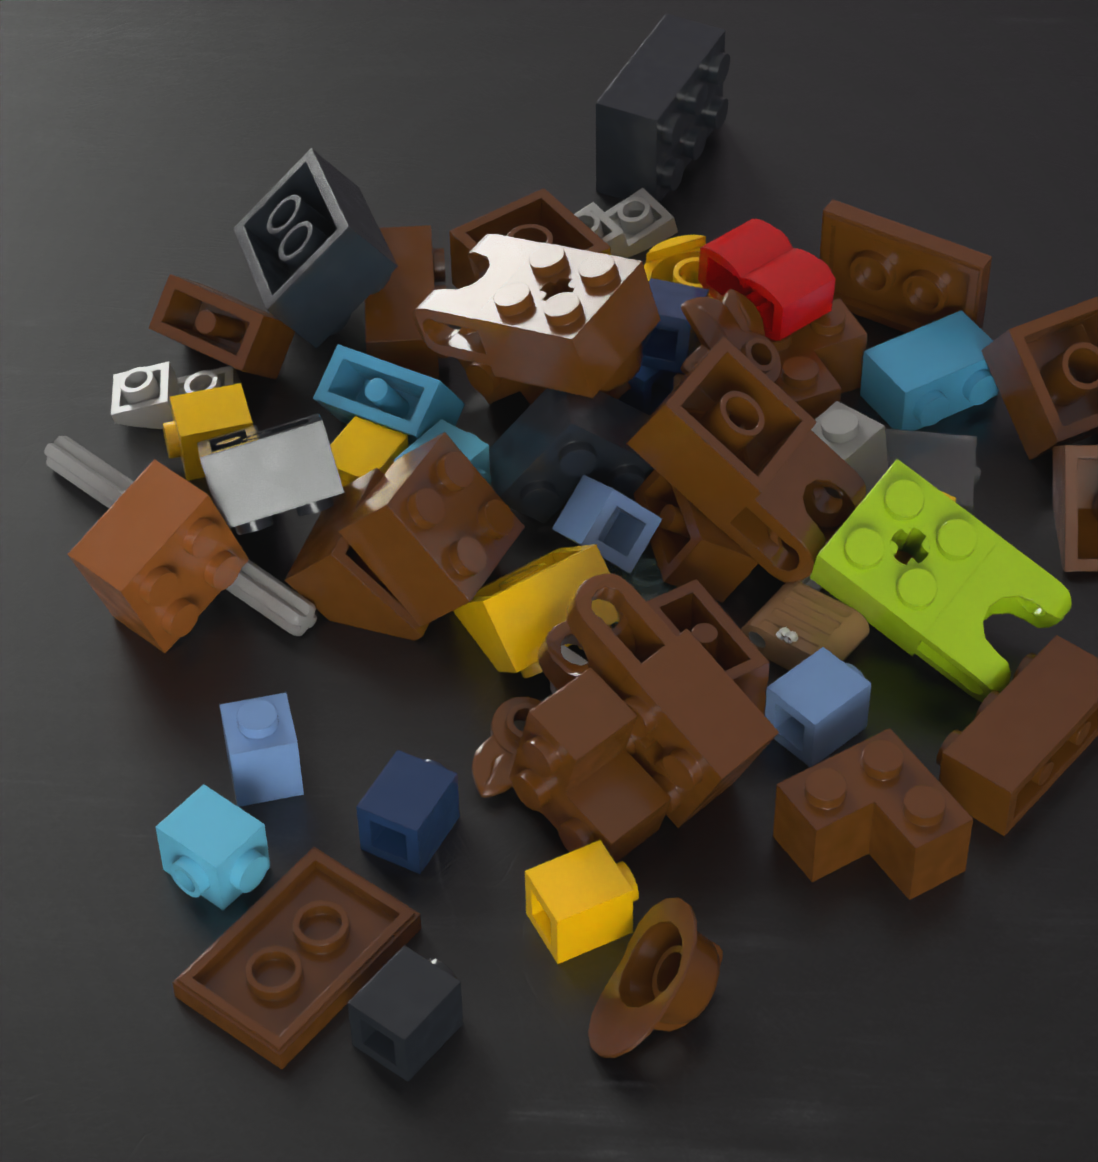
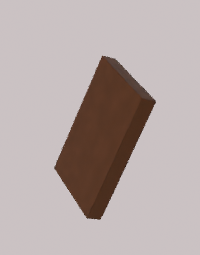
(899, 271)
(297, 957)

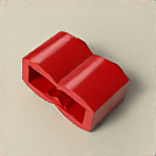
(780, 280)

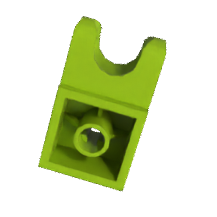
(950, 588)

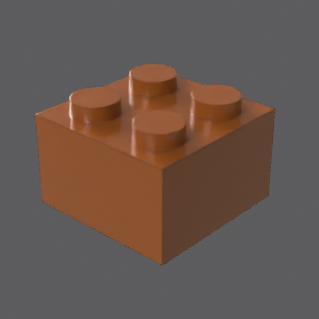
(159, 556)

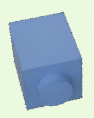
(607, 519)
(818, 706)
(262, 749)

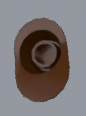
(659, 981)

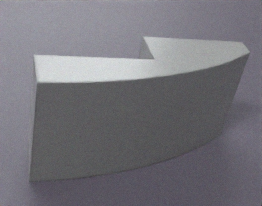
(631, 224)
(144, 393)

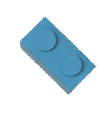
(928, 373)
(385, 394)

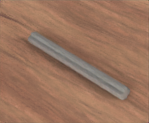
(253, 583)

